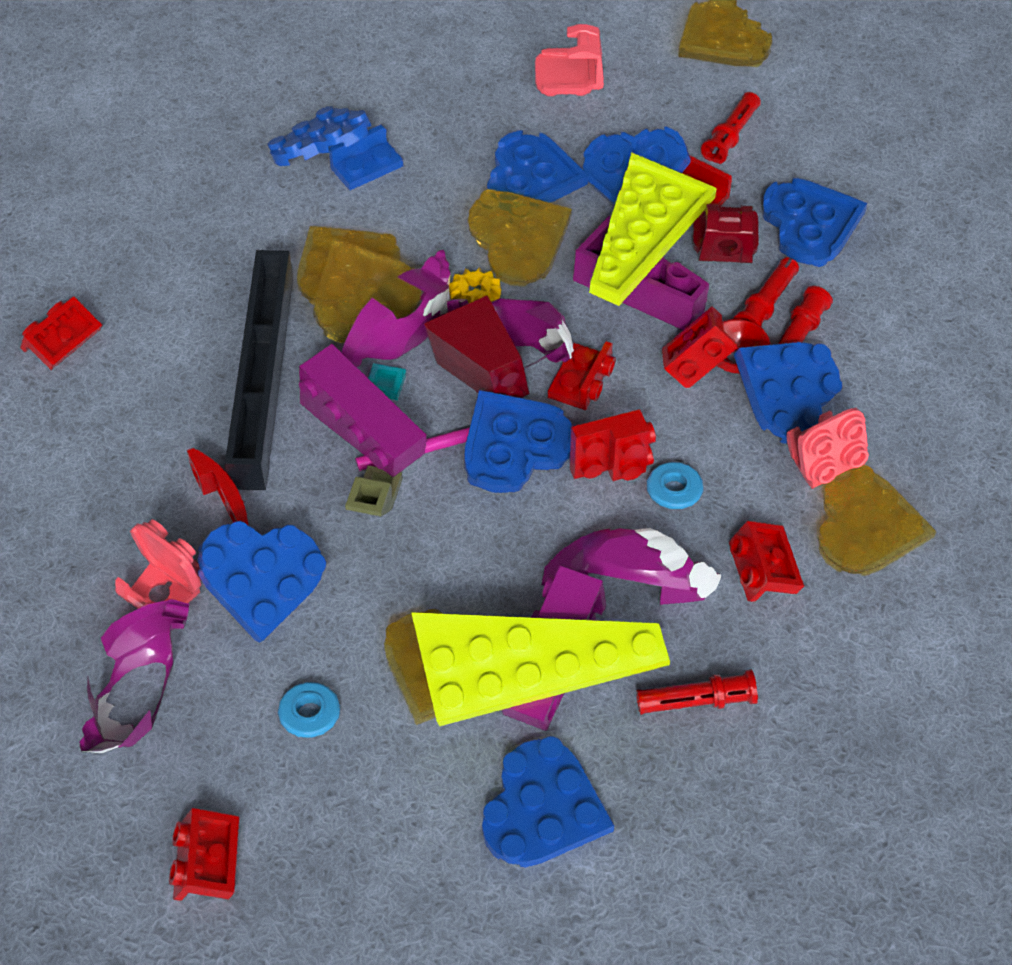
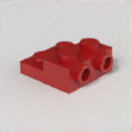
(613, 445)

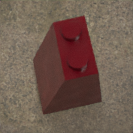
(478, 349)

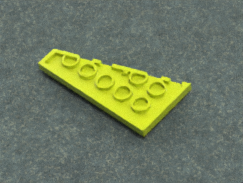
(646, 222)
(504, 662)

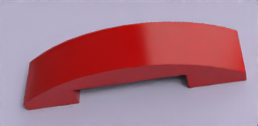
(213, 478)

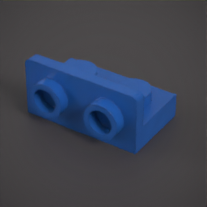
(364, 159)

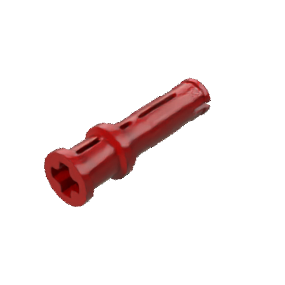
(746, 107)
(761, 304)
(807, 315)
(716, 691)

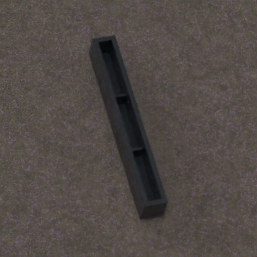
(259, 371)

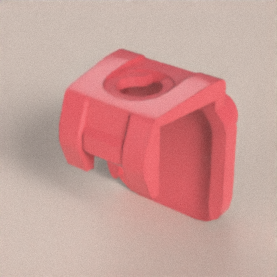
(572, 69)
(829, 446)
(167, 562)

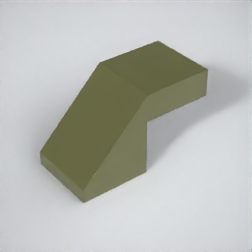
(374, 492)

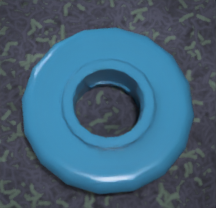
(674, 472)
(309, 693)

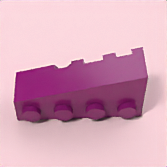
(666, 292)
(359, 411)
(566, 597)

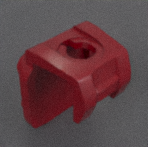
(726, 234)

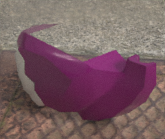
(533, 325)
(384, 337)
(639, 557)
(133, 642)

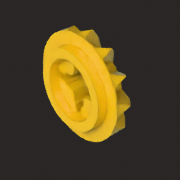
(489, 286)

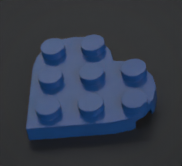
(315, 136)
(609, 157)
(534, 168)
(811, 219)
(788, 384)
(513, 439)
(259, 575)
(543, 807)

